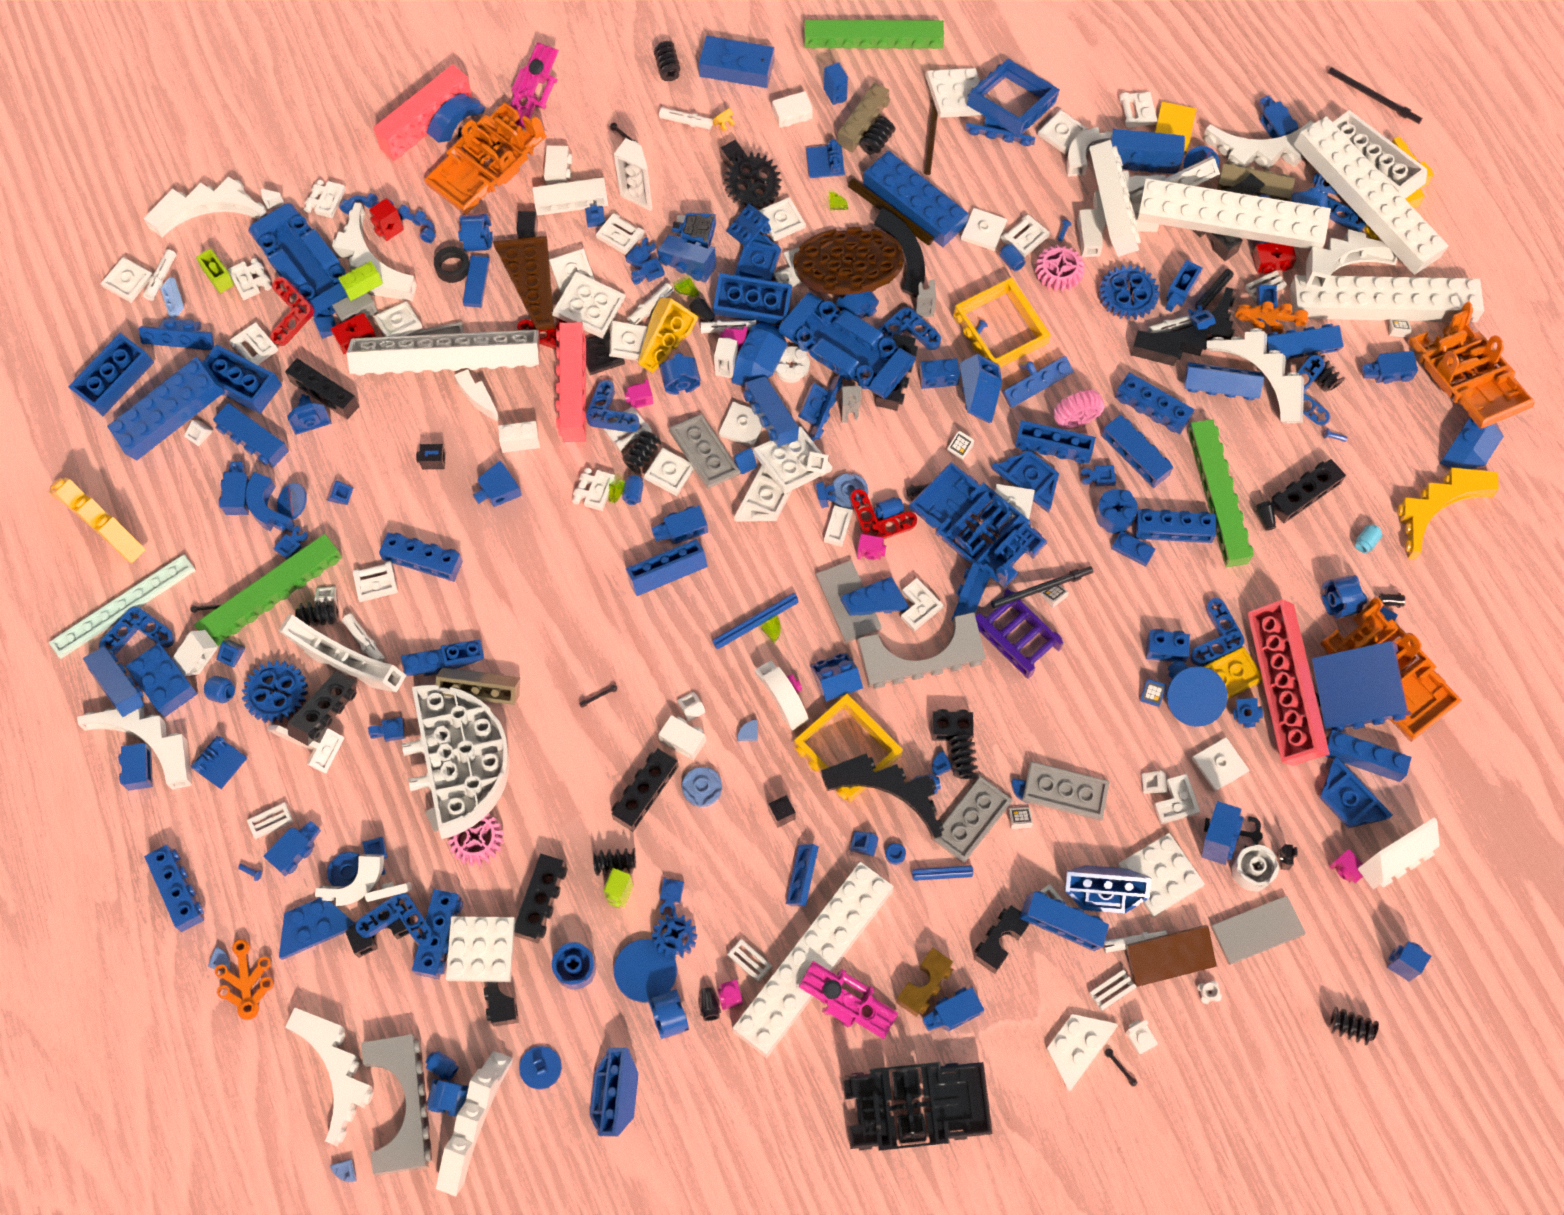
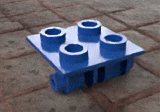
(825, 160)
(749, 225)
(219, 762)

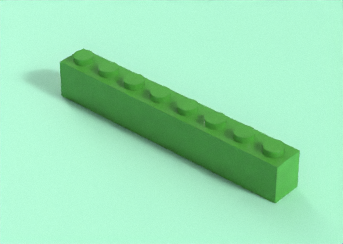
(874, 34)
(1220, 493)
(269, 590)

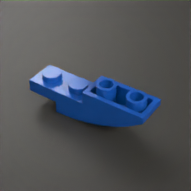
(448, 656)

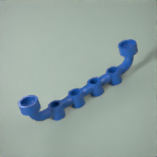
(418, 218)

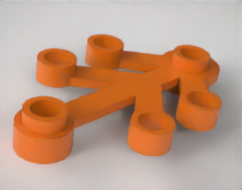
(1270, 315)
(245, 982)

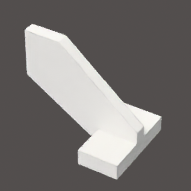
(323, 750)

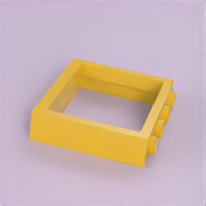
(1024, 308)
(867, 723)

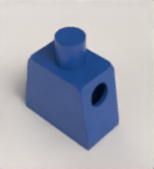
(497, 486)

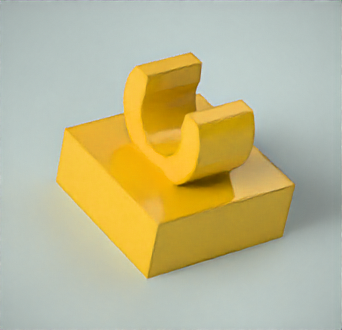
(722, 118)

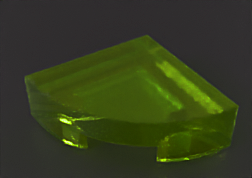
(837, 202)
(686, 288)
(615, 490)
(772, 629)

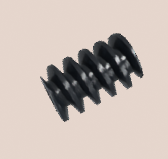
(667, 61)
(877, 135)
(1326, 377)
(640, 450)
(318, 614)
(962, 757)
(616, 861)
(1353, 1026)

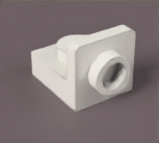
(1141, 1036)

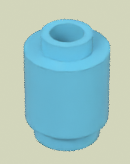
(1368, 538)

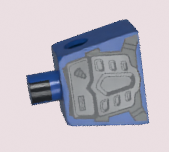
(697, 228)

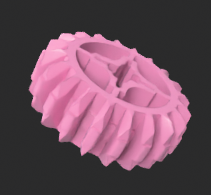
(1048, 268)
(1078, 409)
(470, 844)

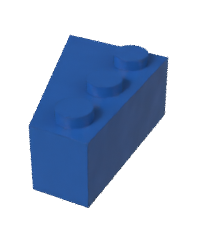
(687, 257)

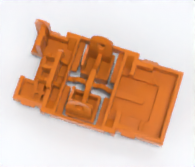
(465, 181)
(1492, 391)
(1424, 689)

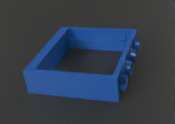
(1023, 78)

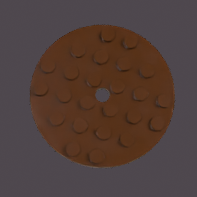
(848, 261)

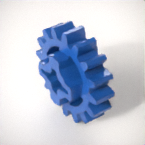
(681, 932)

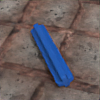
(942, 872)

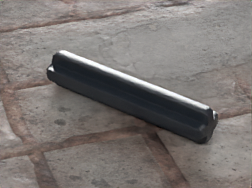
(1215, 288)

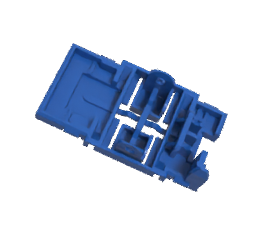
(953, 499)

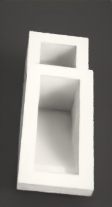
(476, 394)

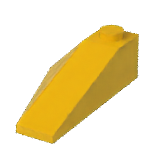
(666, 329)

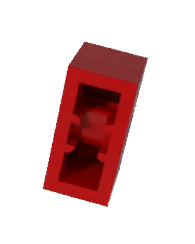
(386, 219)
(1273, 257)
(353, 328)

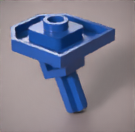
(308, 416)

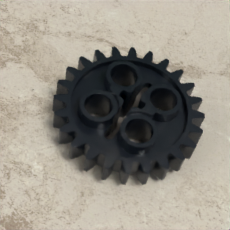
(755, 166)

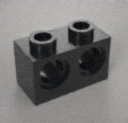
(952, 730)

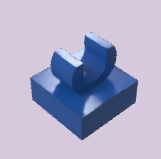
(595, 216)
(823, 494)

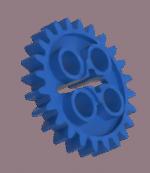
(1144, 289)
(281, 675)

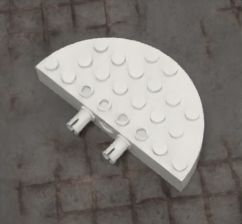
(462, 754)

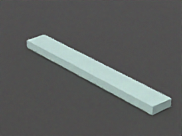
(114, 610)

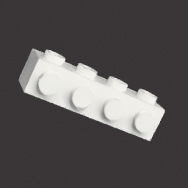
(570, 196)

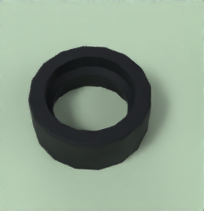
(453, 276)

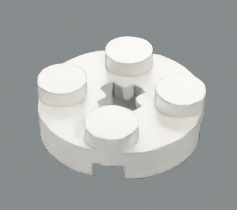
(794, 374)

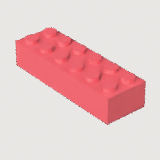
(411, 120)
(572, 382)

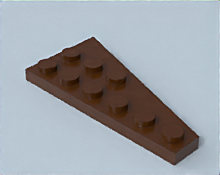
(529, 271)

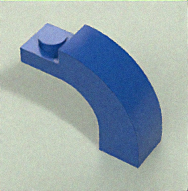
(451, 114)
(257, 497)

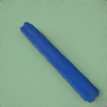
(755, 621)

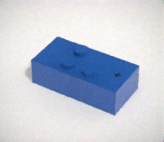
(736, 61)
(1149, 150)
(752, 299)
(111, 374)
(243, 379)

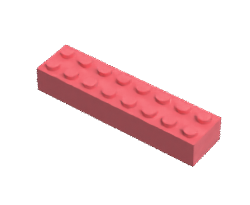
(1288, 683)

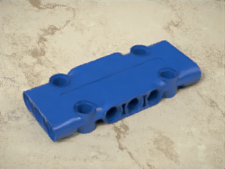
(301, 257)
(846, 345)

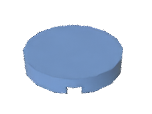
(844, 486)
(702, 787)

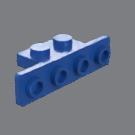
(993, 130)
(177, 334)
(817, 406)
(971, 591)

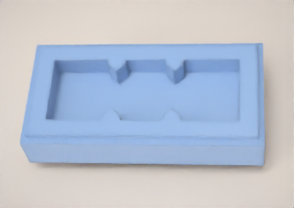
(172, 298)

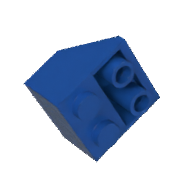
(836, 676)

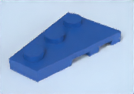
(874, 598)

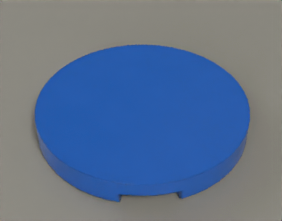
(1196, 696)
(644, 972)

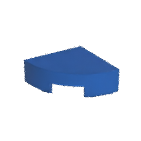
(941, 764)
(1018, 788)

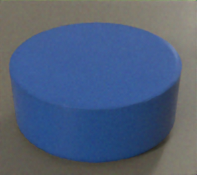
(895, 853)

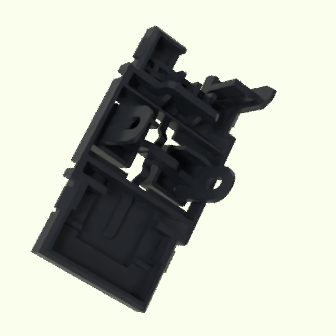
(956, 1104)

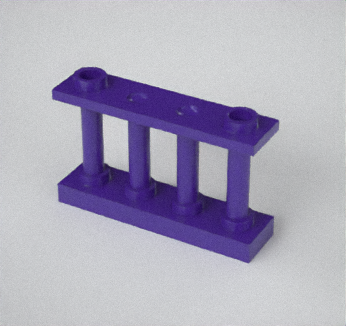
(1012, 651)

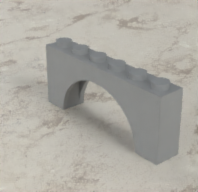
(884, 667)
(409, 1147)

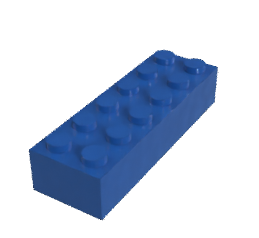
(915, 198)
(166, 408)

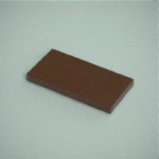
(1171, 955)

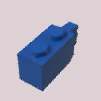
(1276, 118)
(1183, 284)
(1391, 367)
(234, 490)
(681, 526)
(292, 848)
(954, 1011)

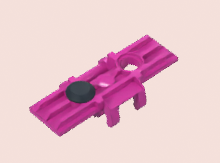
(528, 78)
(843, 1005)

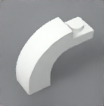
(1076, 160)
(783, 693)
(368, 875)

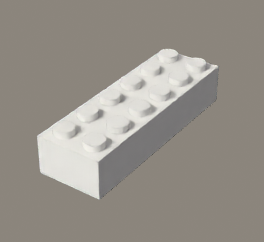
(1393, 163)
(1115, 198)

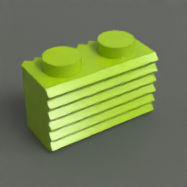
(215, 270)
(360, 280)
(618, 888)

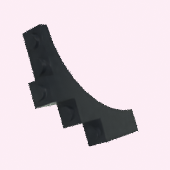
(1169, 346)
(889, 780)

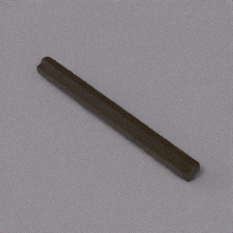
(879, 203)

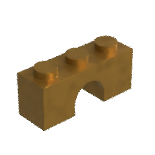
(915, 998)

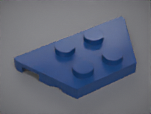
(759, 259)
(1030, 473)
(1350, 798)
(311, 926)

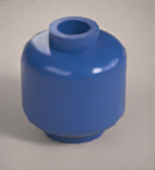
(219, 689)

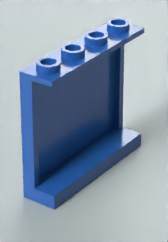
(1360, 687)

